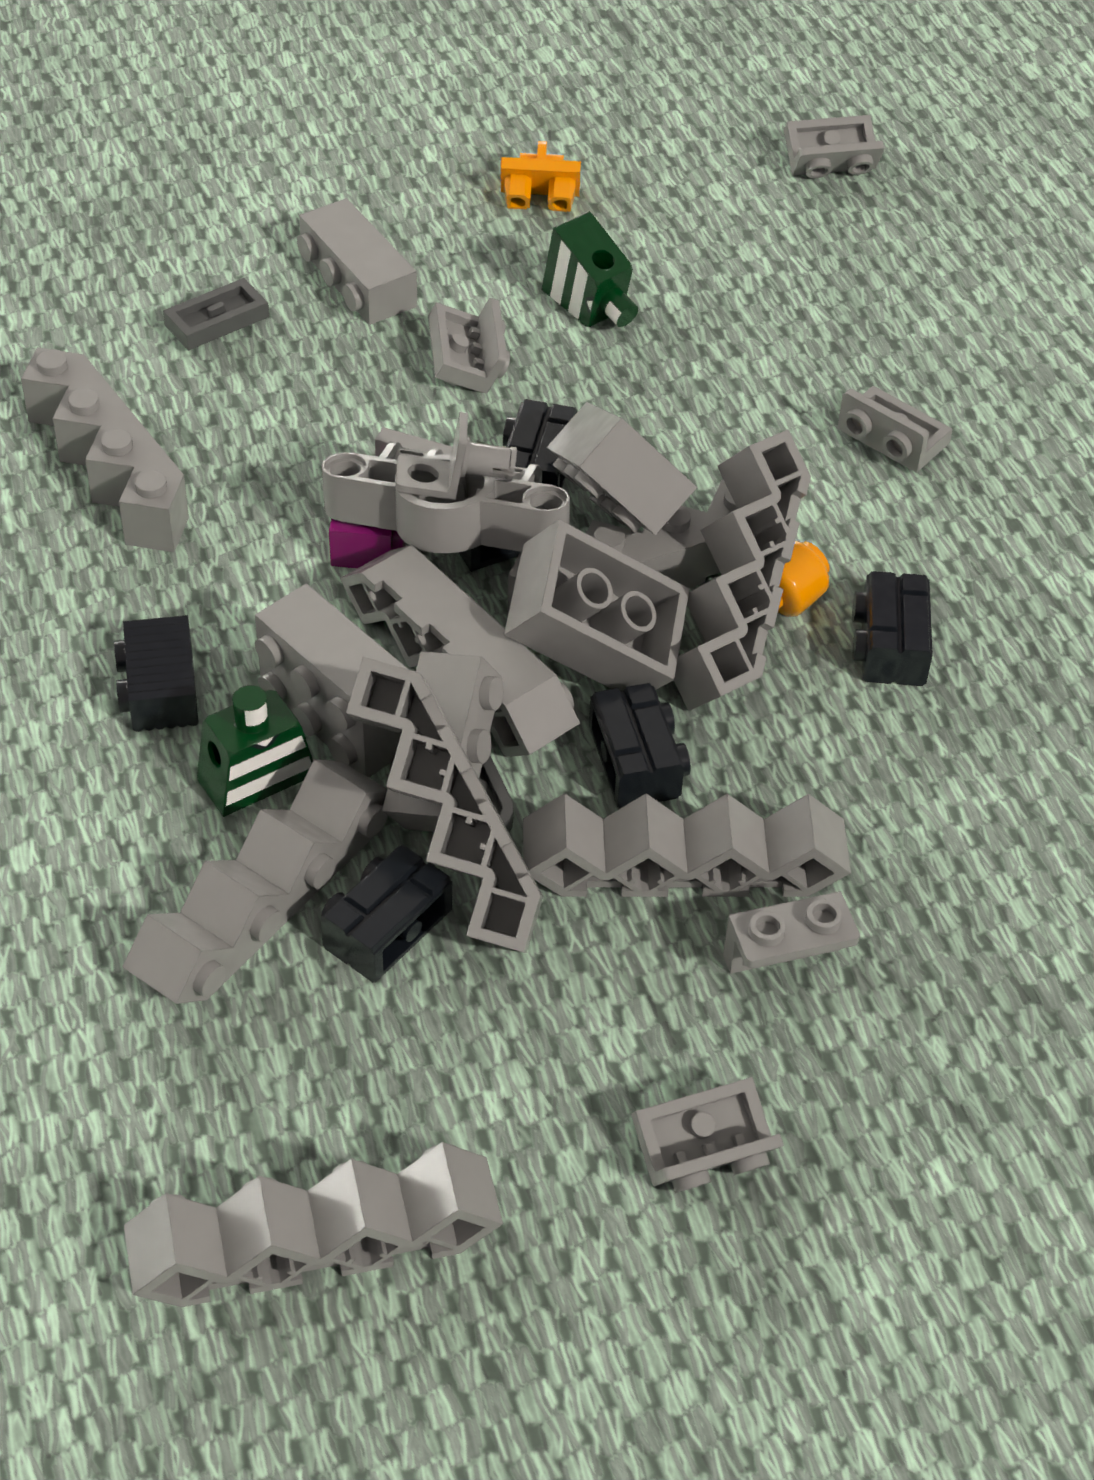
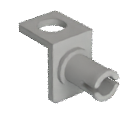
(465, 458)

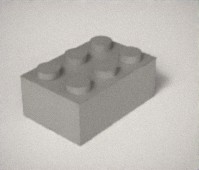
(619, 469)
(596, 609)
(312, 662)

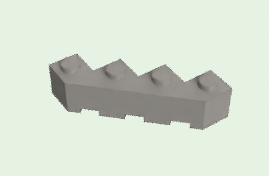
(104, 435)
(674, 551)
(751, 556)
(437, 616)
(437, 770)
(715, 848)
(248, 899)
(279, 1230)

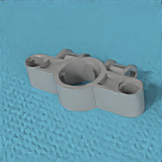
(484, 513)

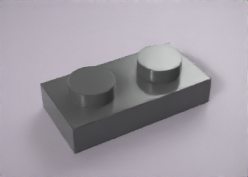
(216, 313)

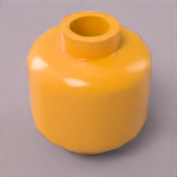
(803, 579)

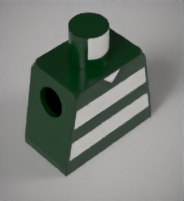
(588, 273)
(251, 750)

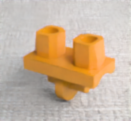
(540, 175)

